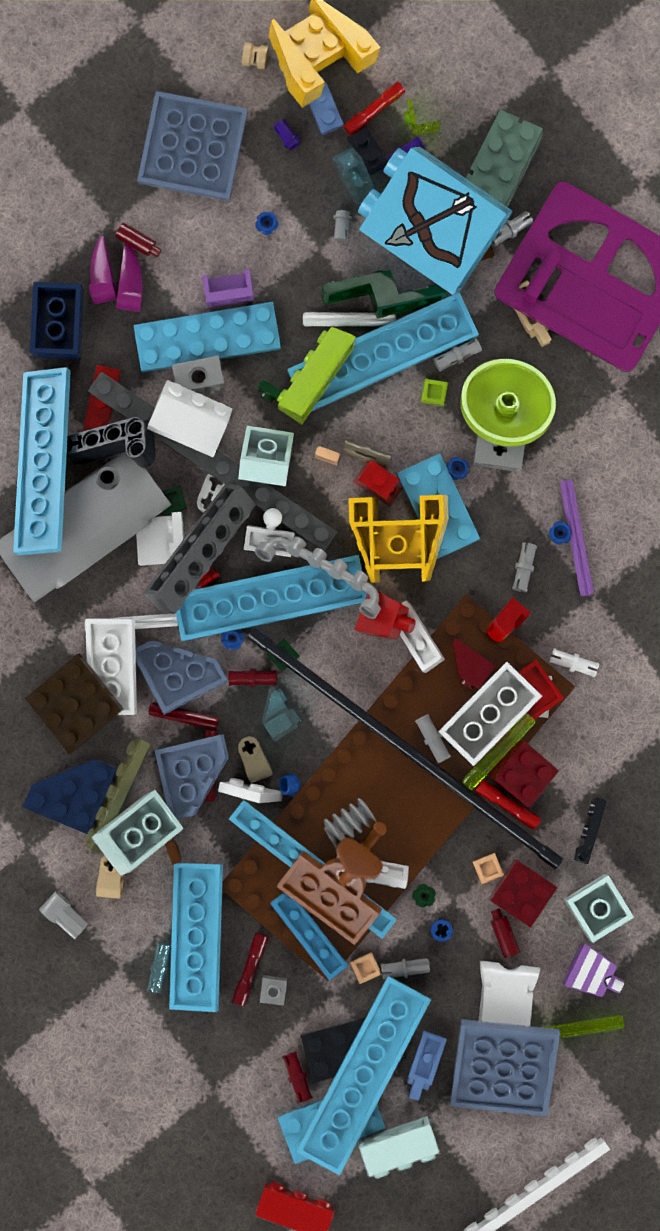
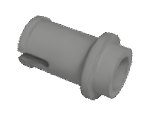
(341, 225)

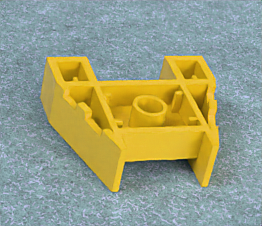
(317, 44)
(399, 542)

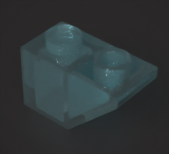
(277, 717)

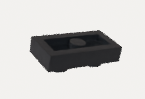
(369, 150)

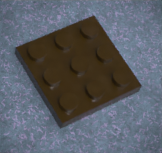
(74, 703)

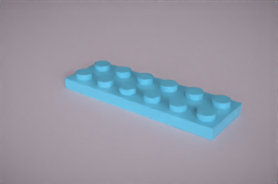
(207, 335)
(196, 937)

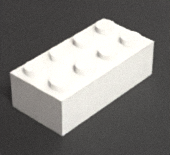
(490, 713)

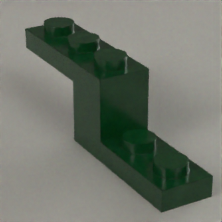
(382, 293)

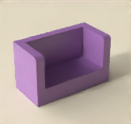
(228, 289)

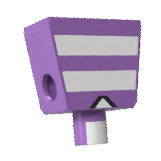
(592, 973)

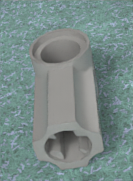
(59, 911)

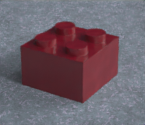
(523, 773)
(522, 893)

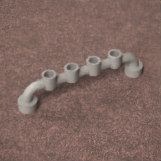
(338, 571)

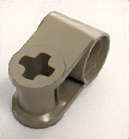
(255, 764)

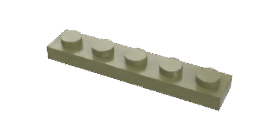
(117, 793)

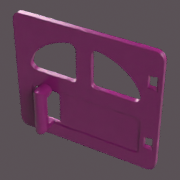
(586, 300)

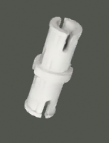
(574, 662)

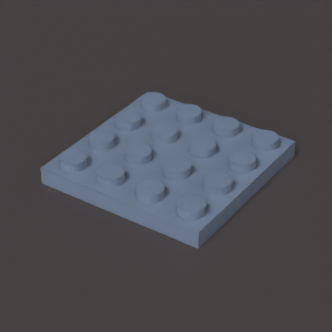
(192, 146)
(504, 1067)

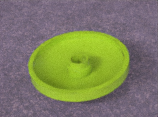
(508, 402)

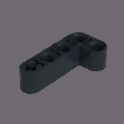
(112, 439)

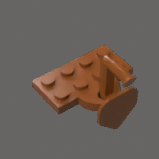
(334, 894)

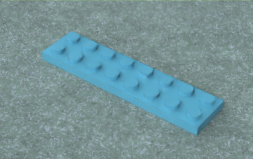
(400, 346)
(42, 462)
(266, 600)
(363, 1075)

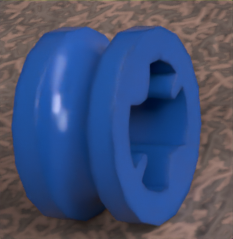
(434, 928)

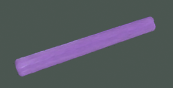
(577, 538)

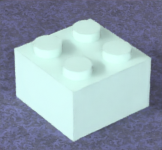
(265, 455)
(598, 908)

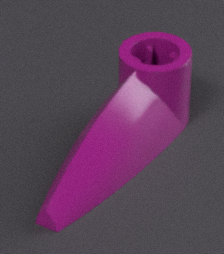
(102, 280)
(130, 282)

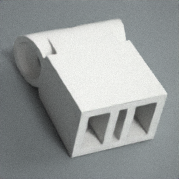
(507, 993)

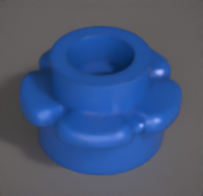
(267, 217)
(457, 462)
(559, 539)
(235, 644)
(289, 785)

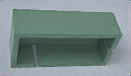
(505, 156)

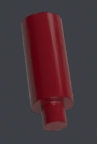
(137, 240)
(504, 934)

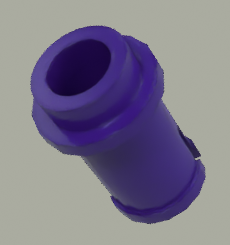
(289, 138)

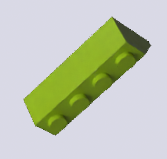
(317, 374)

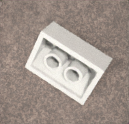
(189, 418)

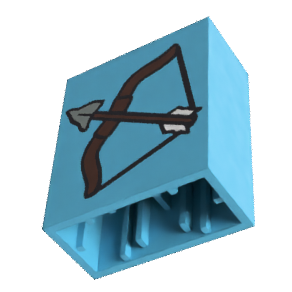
(432, 218)

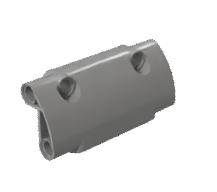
(93, 525)

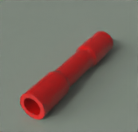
(385, 99)
(519, 812)

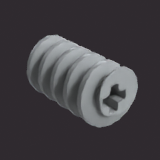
(348, 822)

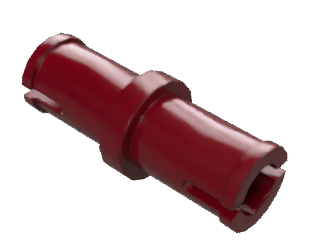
(252, 677)
(297, 1077)

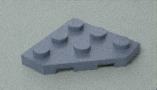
(177, 674)
(190, 772)

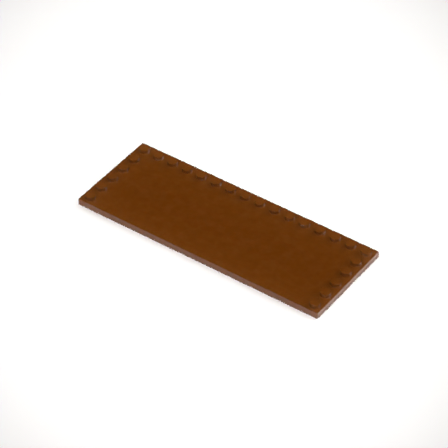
(398, 792)

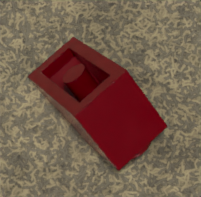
(470, 665)

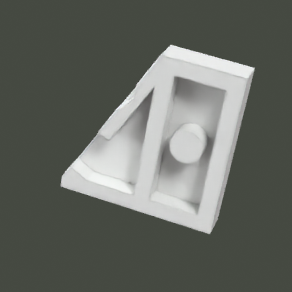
(251, 792)

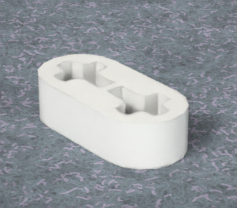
(205, 490)

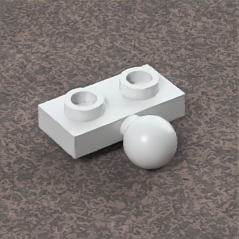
(255, 534)

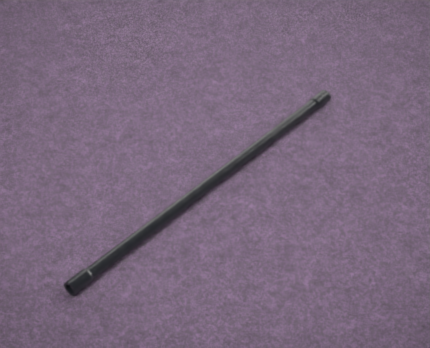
(542, 851)

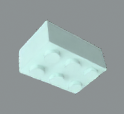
(137, 832)
(398, 1147)

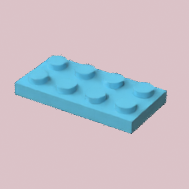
(433, 478)
(295, 1124)

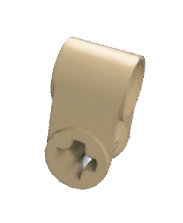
(109, 881)

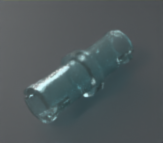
(158, 967)

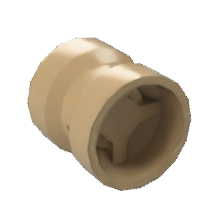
(249, 55)

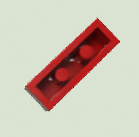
(294, 1209)

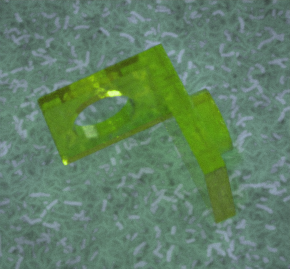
(410, 120)

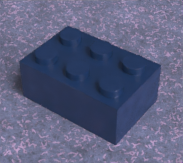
(57, 321)

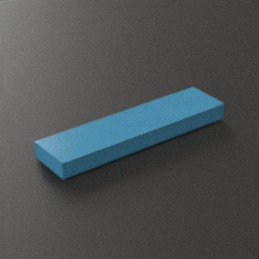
(309, 935)

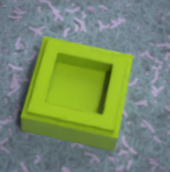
(434, 392)

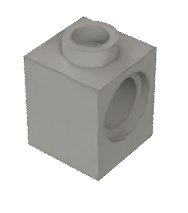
(273, 990)

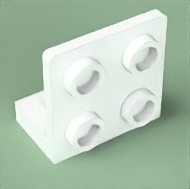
(160, 539)

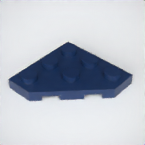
(72, 795)

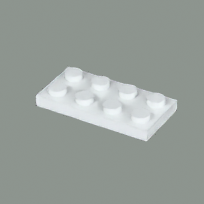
(113, 657)

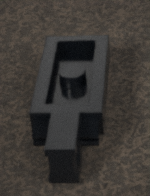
(590, 831)

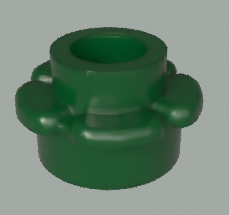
(424, 889)

